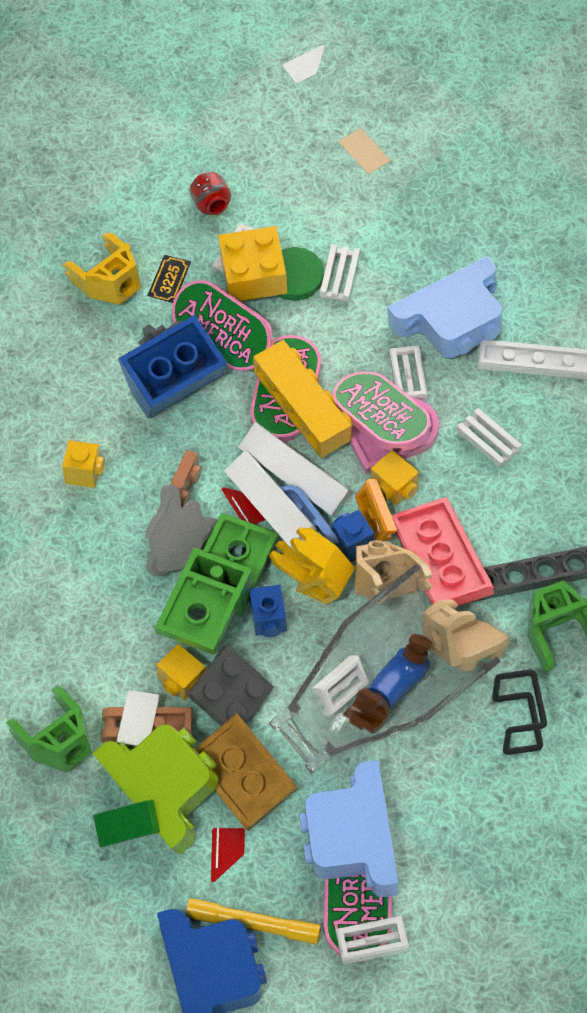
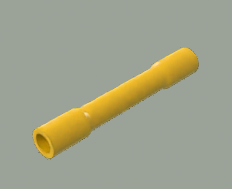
(291, 928)

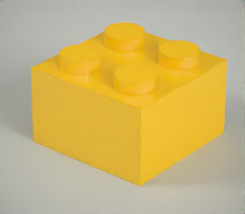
(253, 263)

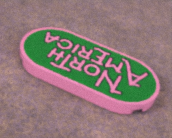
(230, 324)
(265, 408)
(382, 411)
(350, 904)

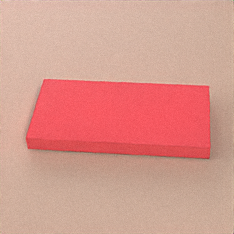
(441, 542)

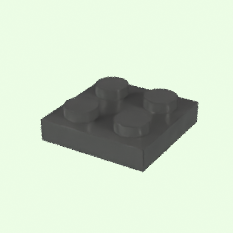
(229, 687)

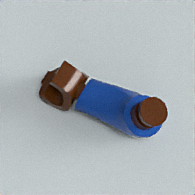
(395, 679)

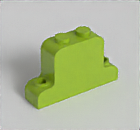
(167, 772)

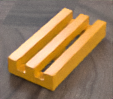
(375, 510)

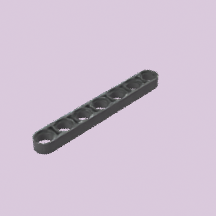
(532, 579)

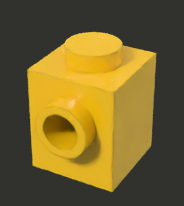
(82, 464)
(395, 477)
(179, 671)

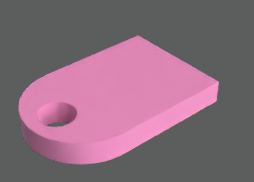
(369, 453)

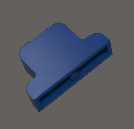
(211, 964)

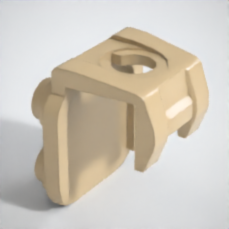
(460, 637)

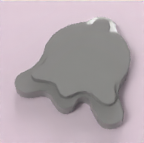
(175, 532)

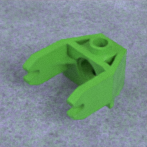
(548, 609)
(45, 745)

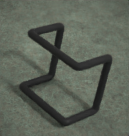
(536, 726)

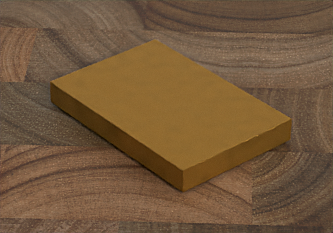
(246, 772)

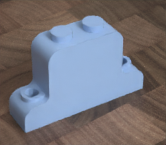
(452, 311)
(352, 832)

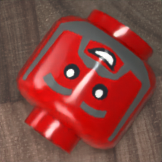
(210, 193)

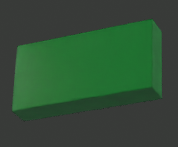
(126, 823)

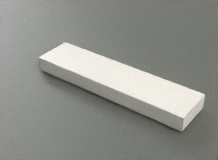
(533, 359)
(295, 469)
(267, 497)

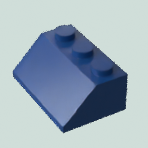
(172, 366)

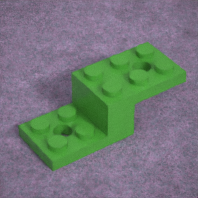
(216, 583)

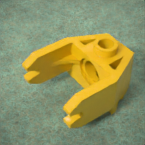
(100, 282)
(314, 564)

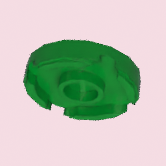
(303, 273)

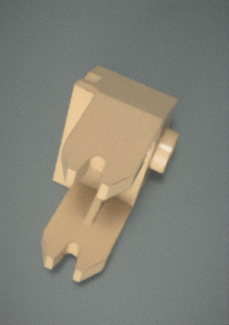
(383, 563)

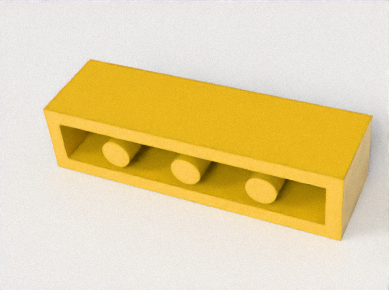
(302, 398)

